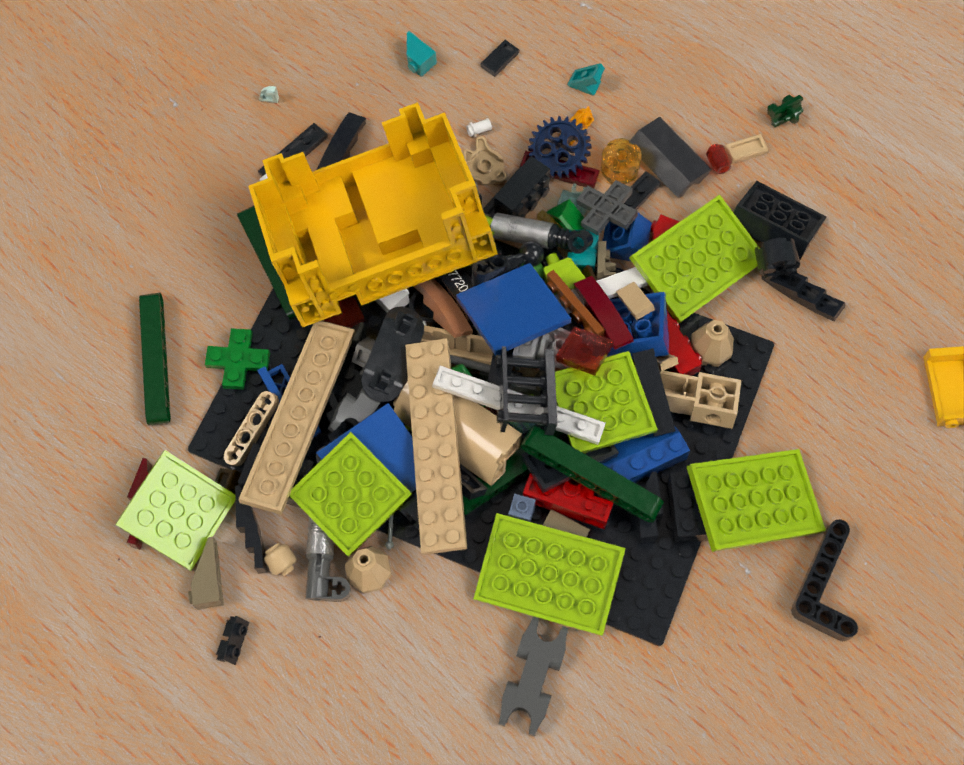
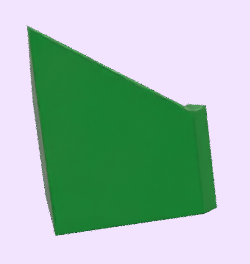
(567, 215)

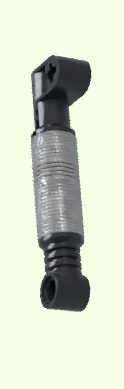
(545, 233)

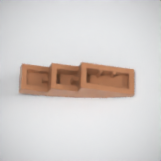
(444, 307)

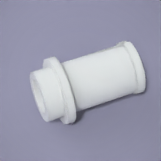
(478, 127)

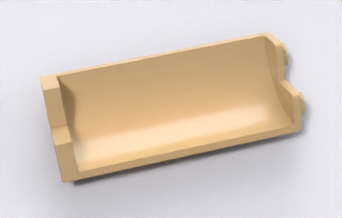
(479, 437)

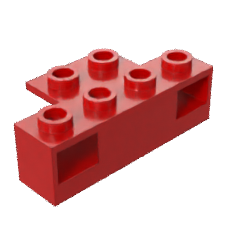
(572, 501)

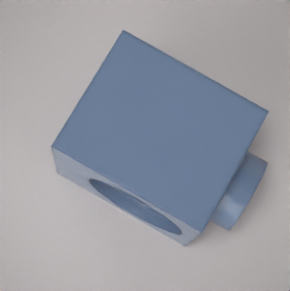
(522, 508)

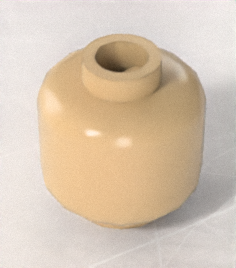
(280, 559)

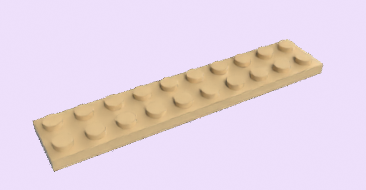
(297, 418)
(435, 450)

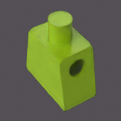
(564, 268)

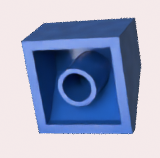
(627, 242)

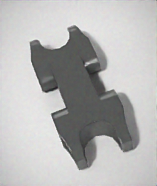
(354, 409)
(527, 694)

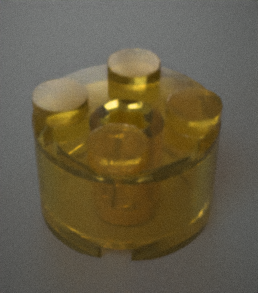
(620, 161)

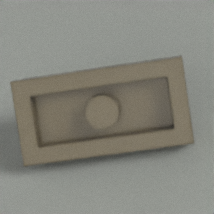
(603, 264)

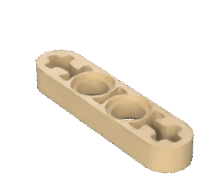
(254, 430)

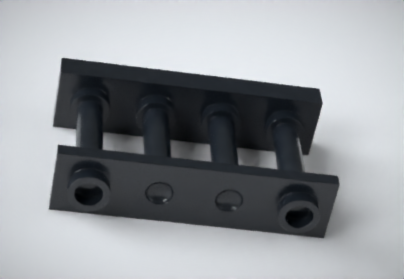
(546, 382)

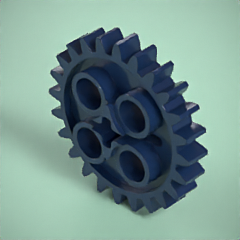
(569, 133)

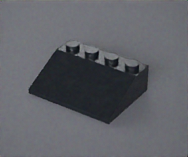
(773, 215)

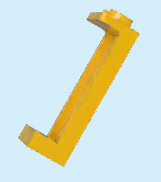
(946, 384)

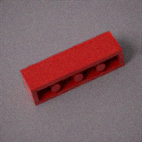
(680, 346)

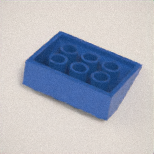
(649, 330)
(648, 454)

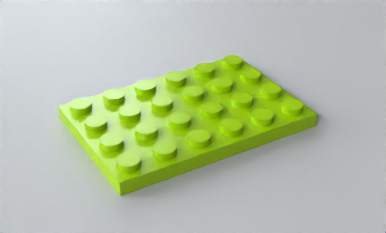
(697, 258)
(755, 499)
(549, 574)

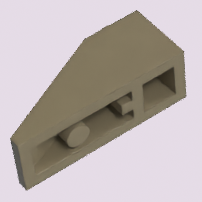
(206, 582)

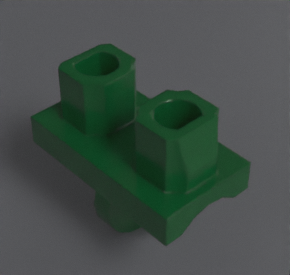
(787, 111)

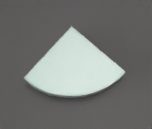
(269, 94)

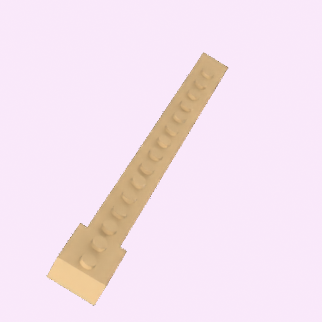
(706, 397)

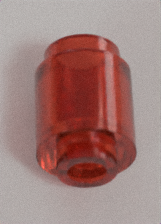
(718, 158)

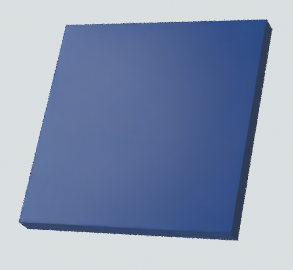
(513, 308)
(388, 441)

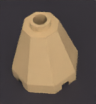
(713, 343)
(368, 569)

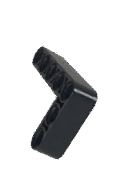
(820, 581)

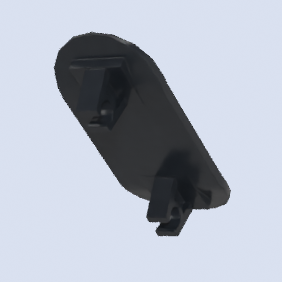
(387, 362)

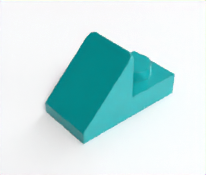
(587, 78)

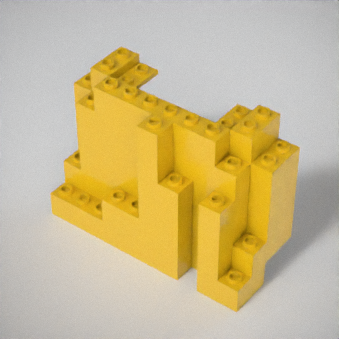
(372, 218)

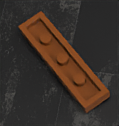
(570, 301)

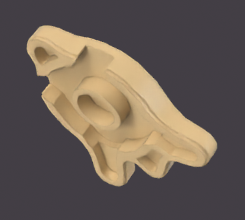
(485, 164)

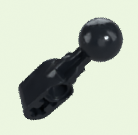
(497, 265)

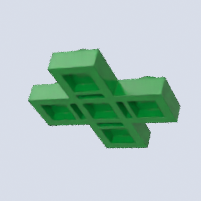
(237, 358)

